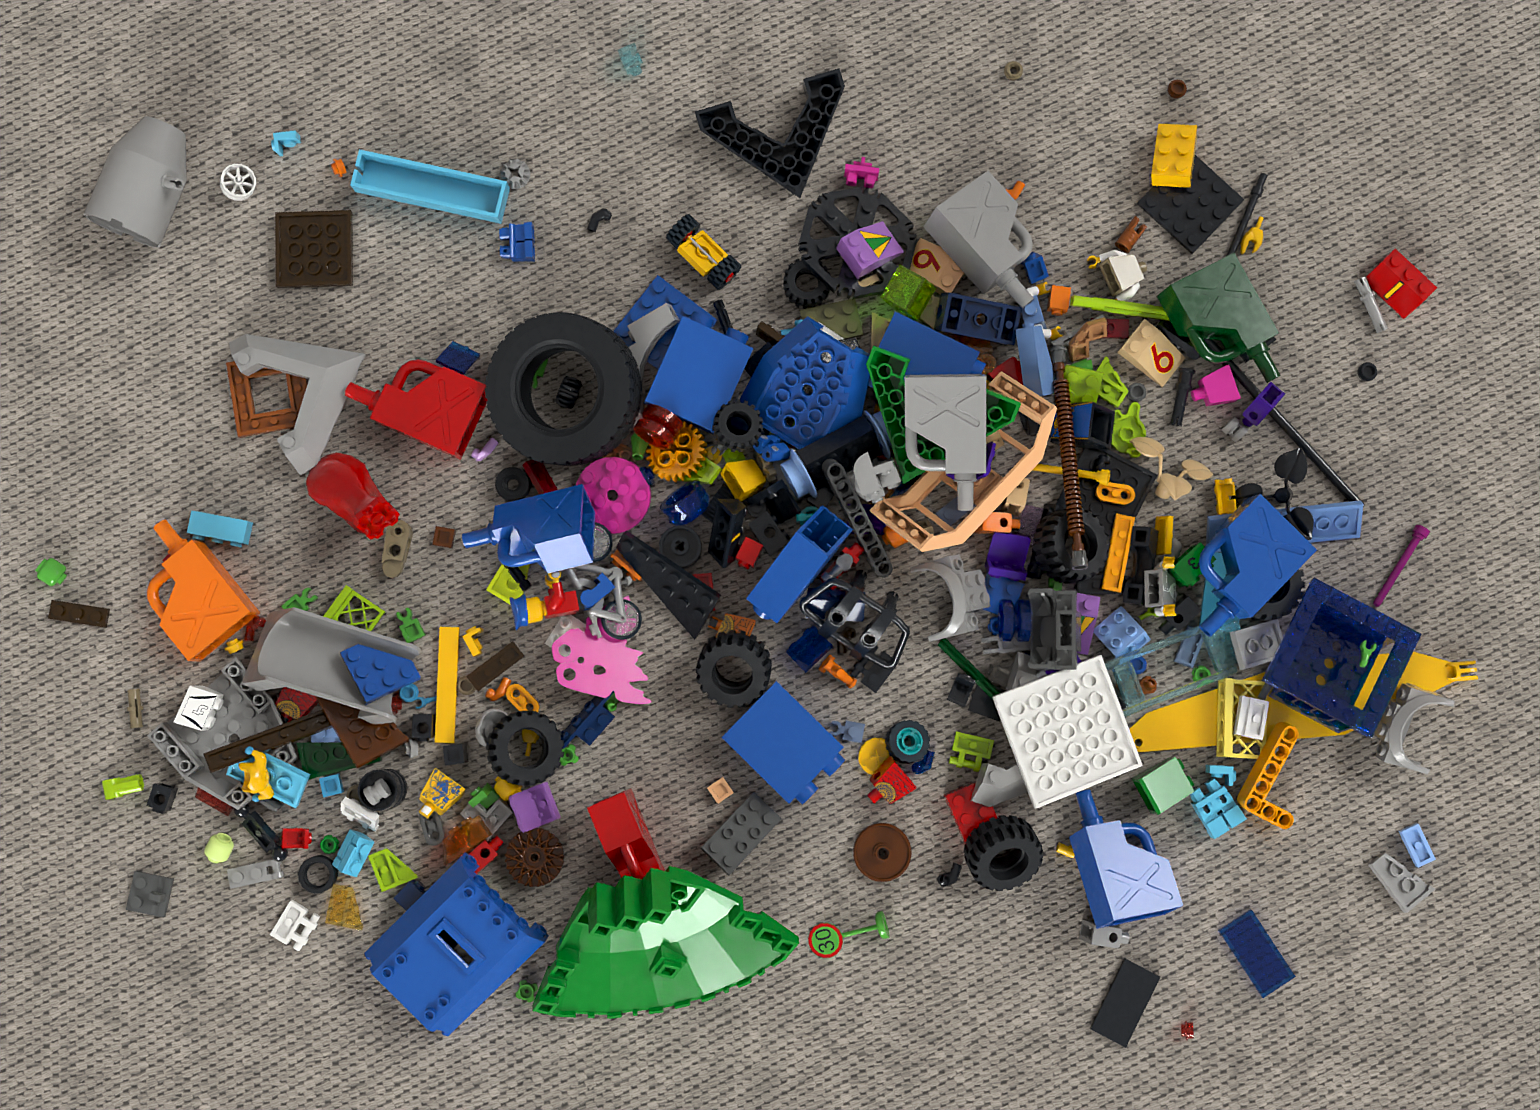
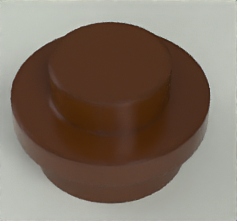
(1177, 89)

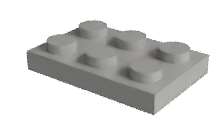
(1256, 643)

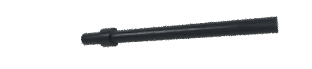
(1256, 193)

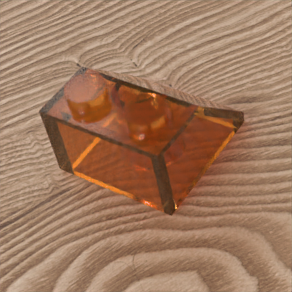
(464, 838)

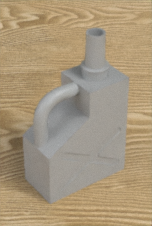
(975, 234)
(953, 416)

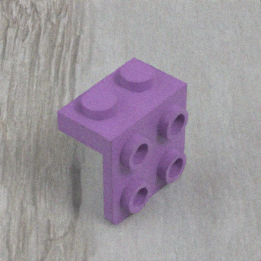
(534, 807)

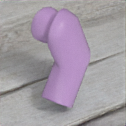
(479, 455)

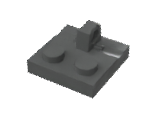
(149, 894)

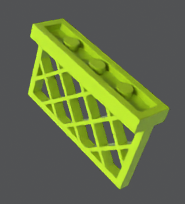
(343, 600)

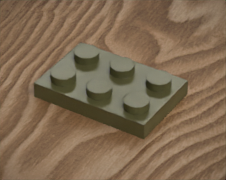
(839, 317)

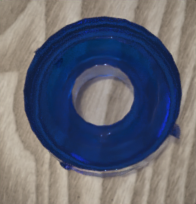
(685, 503)

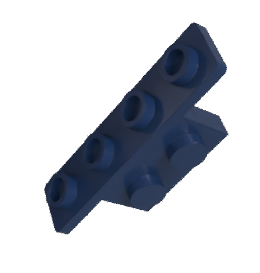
(588, 722)

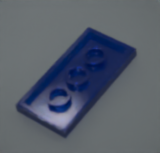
(1256, 953)

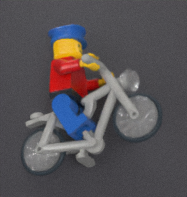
(619, 618)

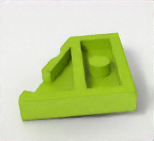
(1111, 388)

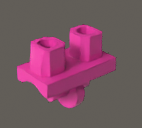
(861, 170)

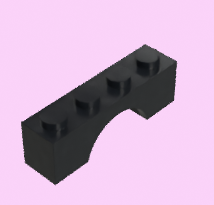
(1144, 548)

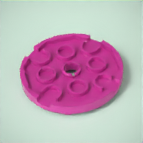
(630, 485)

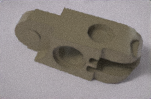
(393, 565)

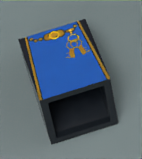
(1091, 426)

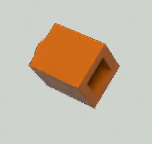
(1058, 300)

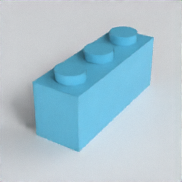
(219, 528)

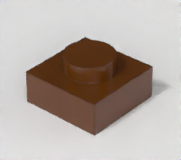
(444, 537)

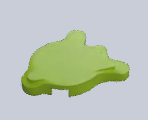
(1126, 428)

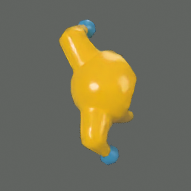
(256, 776)

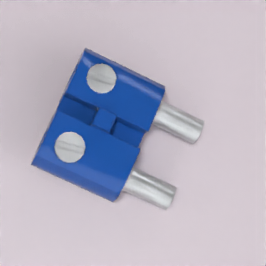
(772, 448)

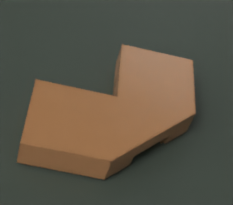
(1080, 342)

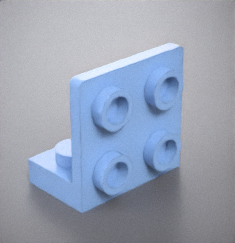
(1121, 633)

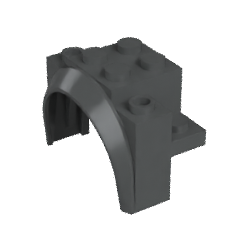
(1054, 629)

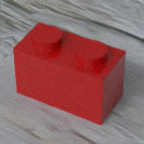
(749, 553)

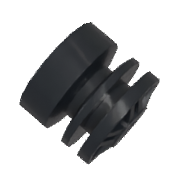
(396, 783)

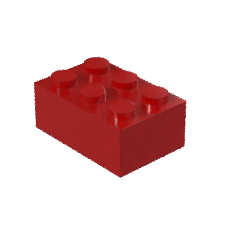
(966, 812)

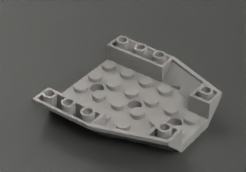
(242, 713)

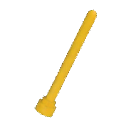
(1100, 476)

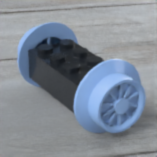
(844, 445)

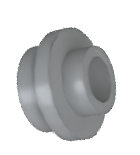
(411, 748)

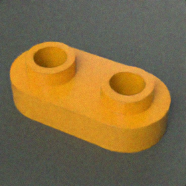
(1114, 493)
(523, 700)

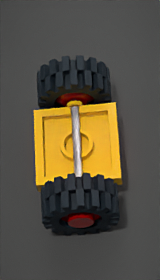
(703, 252)

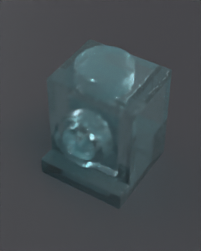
(630, 60)

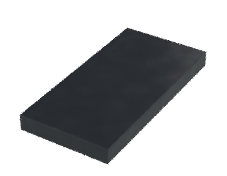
(1125, 1002)

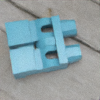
(1229, 813)

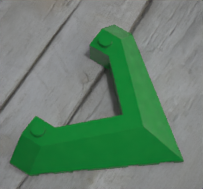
(888, 381)

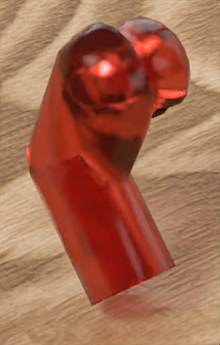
(252, 625)

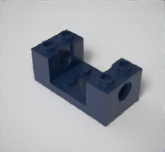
(958, 316)

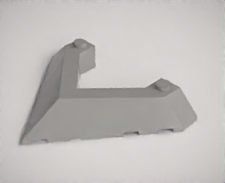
(328, 376)
(997, 783)

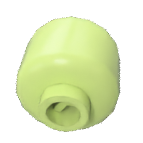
(219, 848)

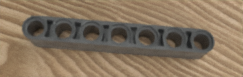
(852, 512)

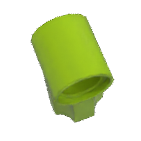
(120, 786)

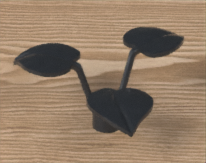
(1292, 467)

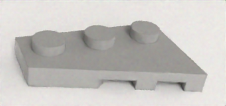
(1400, 883)

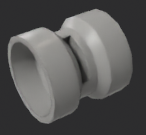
(1235, 429)
(377, 791)

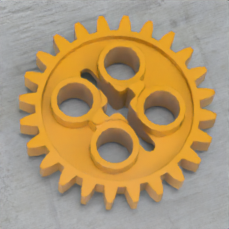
(675, 467)

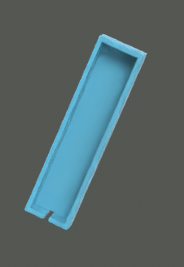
(430, 186)

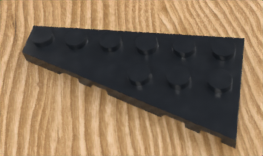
(679, 590)

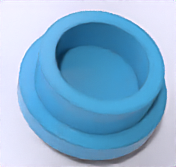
(409, 692)

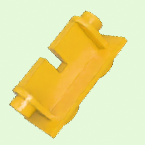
(1223, 490)

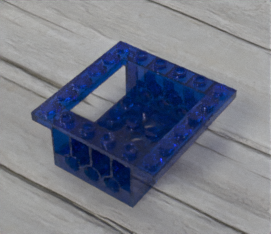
(1330, 617)

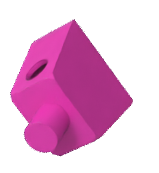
(1217, 388)

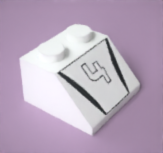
(199, 708)

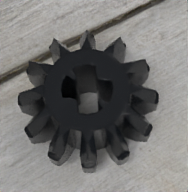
(568, 392)

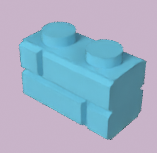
(353, 853)

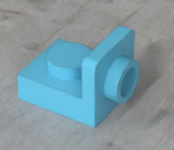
(287, 139)
(1219, 770)

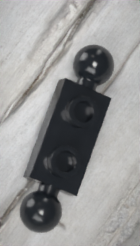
(261, 832)

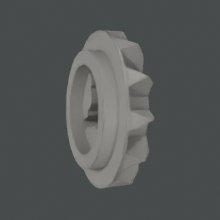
(515, 182)

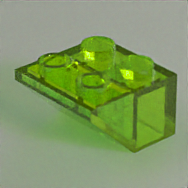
(908, 293)

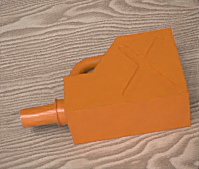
(205, 600)

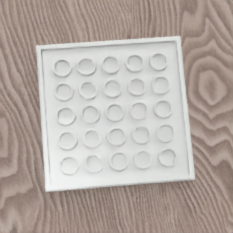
(1067, 731)

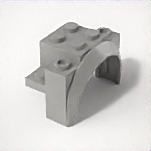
(966, 593)
(1396, 722)

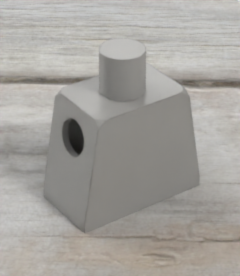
(1106, 936)

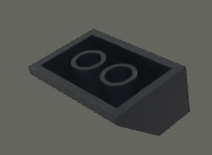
(726, 531)

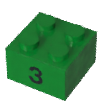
(1187, 566)

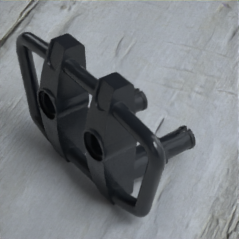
(844, 606)

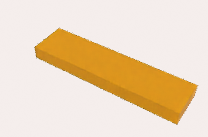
(1118, 553)

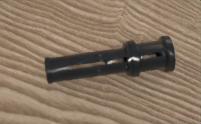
(1183, 387)

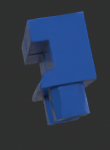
(521, 242)

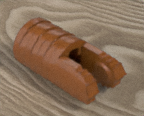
(1130, 236)

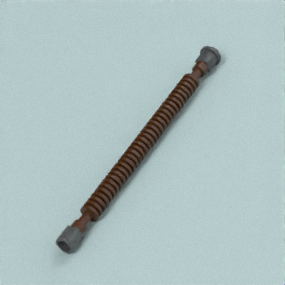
(1068, 457)

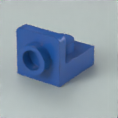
(1035, 267)

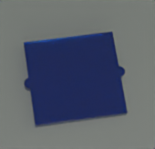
(458, 358)

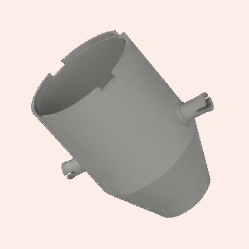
(141, 182)

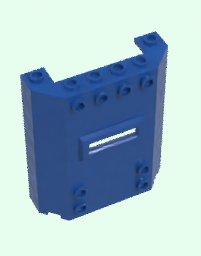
(428, 972)

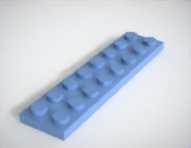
(1331, 521)

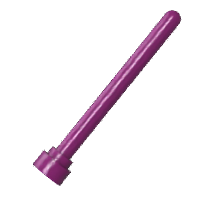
(1419, 534)

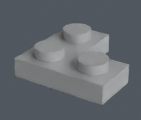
(493, 818)

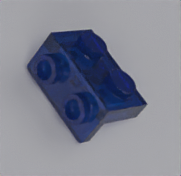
(809, 649)

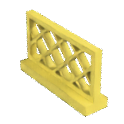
(1225, 720)

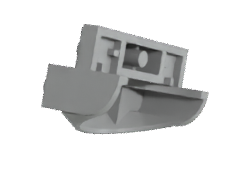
(874, 477)

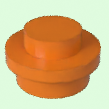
(338, 167)

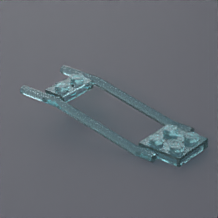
(1218, 647)

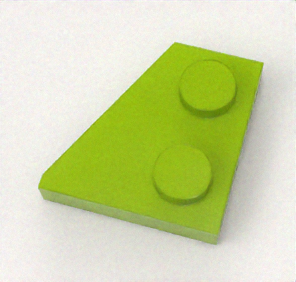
(705, 474)
(390, 870)

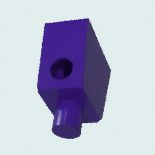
(1262, 405)

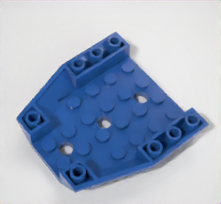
(797, 361)

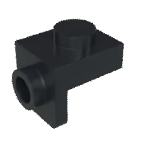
(961, 689)

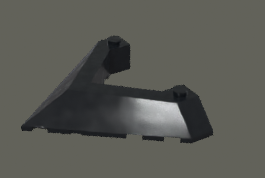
(788, 162)

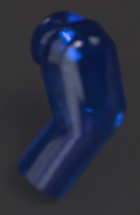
(923, 765)

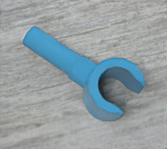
(425, 701)

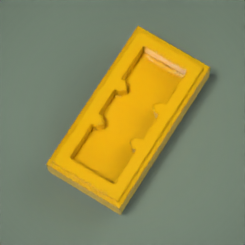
(1164, 525)

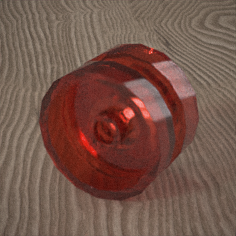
(658, 427)

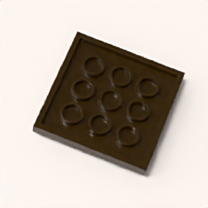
(314, 249)

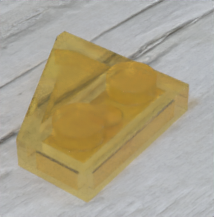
(343, 908)

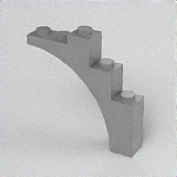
(646, 334)

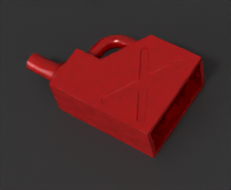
(435, 412)
(625, 835)

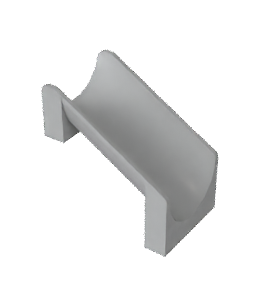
(304, 655)

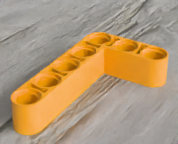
(1268, 777)

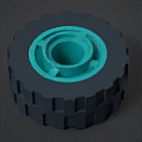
(918, 737)

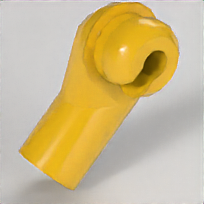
(1065, 850)

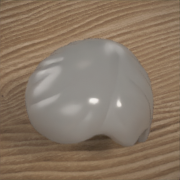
(485, 724)

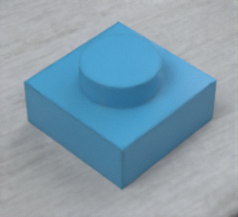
(331, 785)

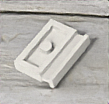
(1251, 717)

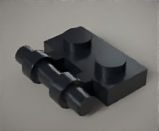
(876, 675)

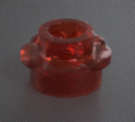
(396, 704)
(1187, 1030)

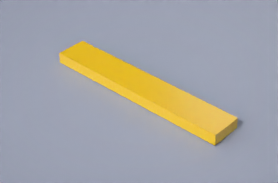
(447, 684)

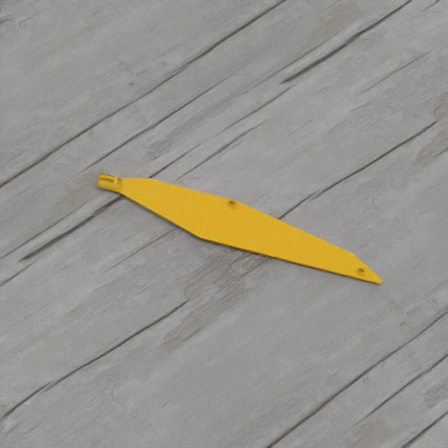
(1194, 720)

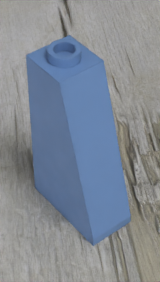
(1035, 360)

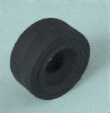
(508, 474)

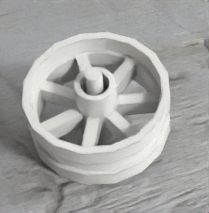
(237, 182)

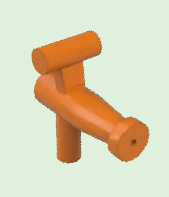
(837, 671)

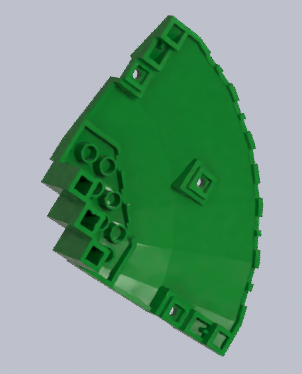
(657, 947)

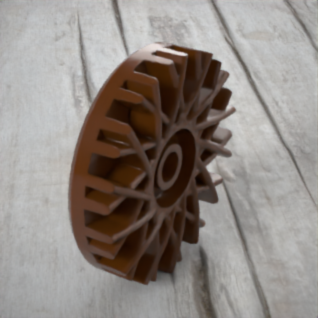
(867, 849)
(549, 861)

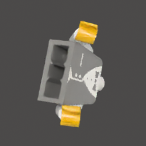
(1161, 588)

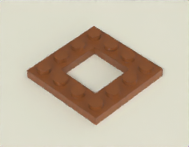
(243, 405)

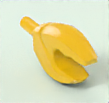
(1254, 235)
(529, 737)

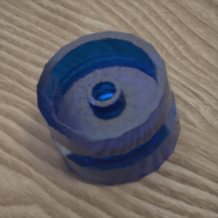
(1014, 620)

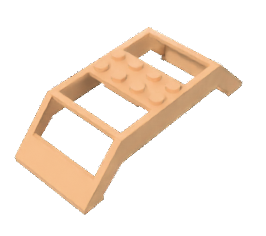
(988, 491)

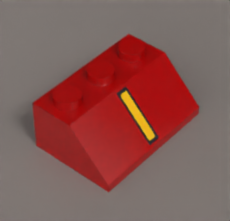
(1400, 283)

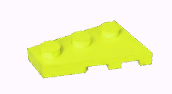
(505, 586)

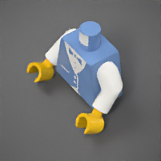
(1033, 314)

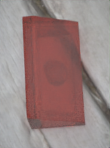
(213, 802)

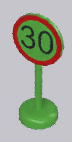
(827, 939)

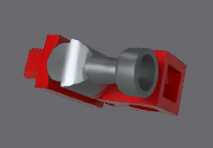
(843, 563)

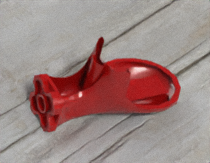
(349, 492)

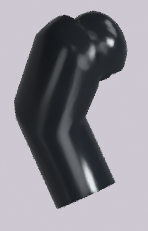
(597, 217)

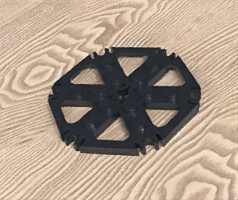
(841, 226)

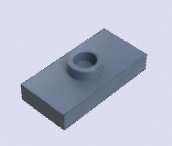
(1189, 650)

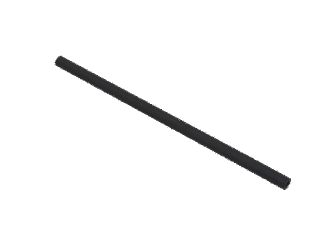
(1289, 429)

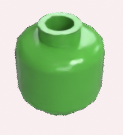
(51, 572)

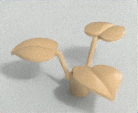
(1169, 484)

